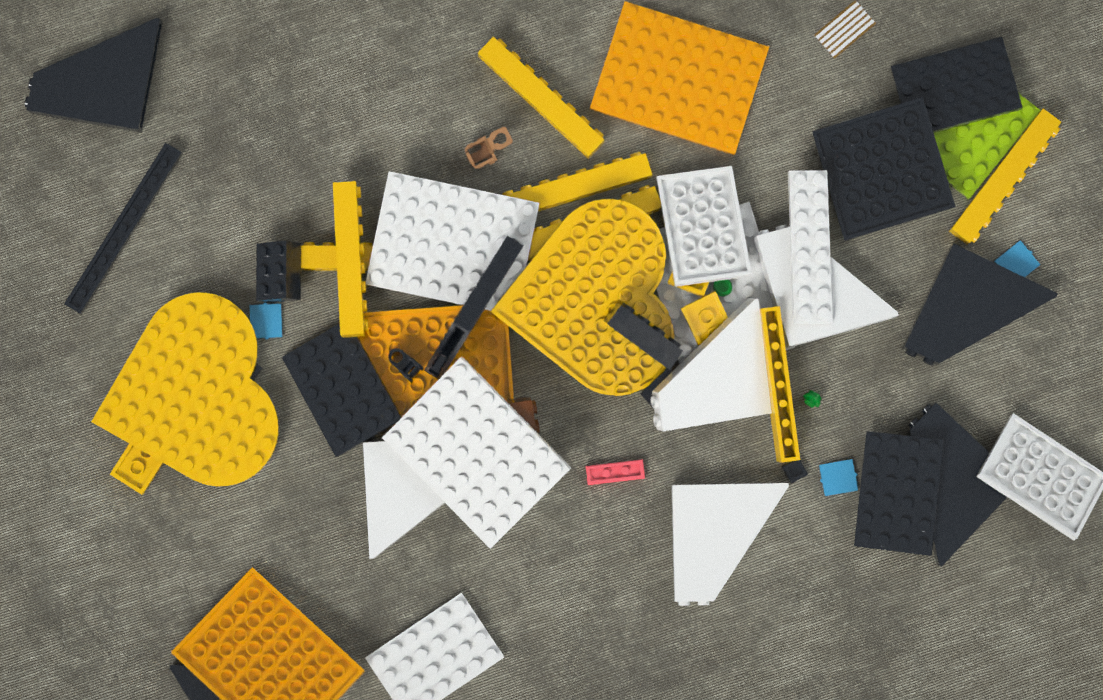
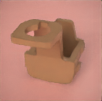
(487, 148)

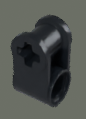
(405, 364)

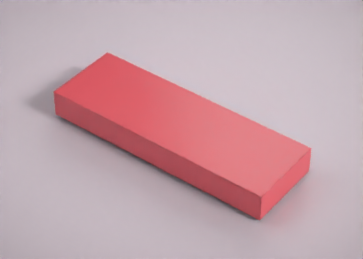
(615, 472)

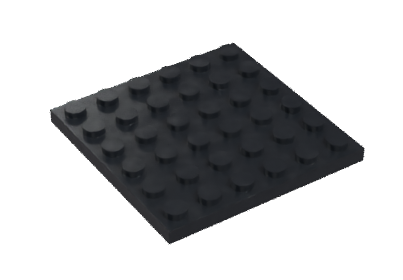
(884, 169)

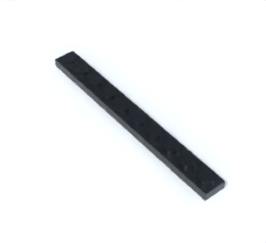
(123, 228)

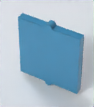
(1018, 260)
(266, 320)
(838, 477)

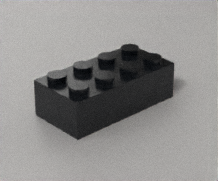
(642, 335)

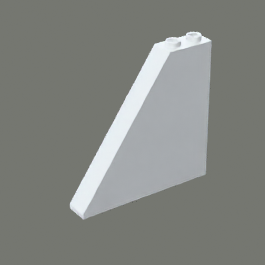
(852, 301)
(720, 378)
(394, 497)
(713, 532)

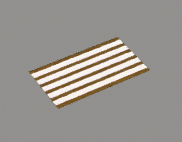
(845, 29)

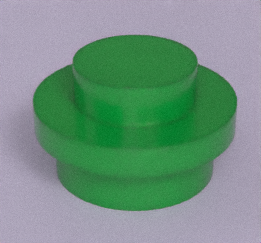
(722, 287)
(812, 399)

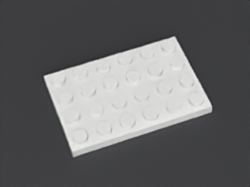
(703, 226)
(1042, 476)
(436, 654)

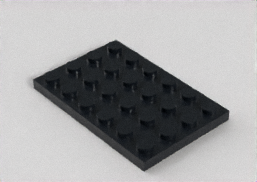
(960, 84)
(342, 389)
(899, 493)

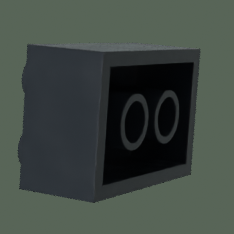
(278, 271)

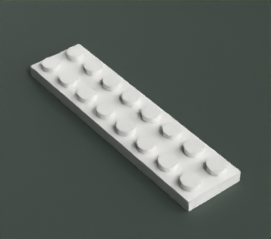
(810, 247)

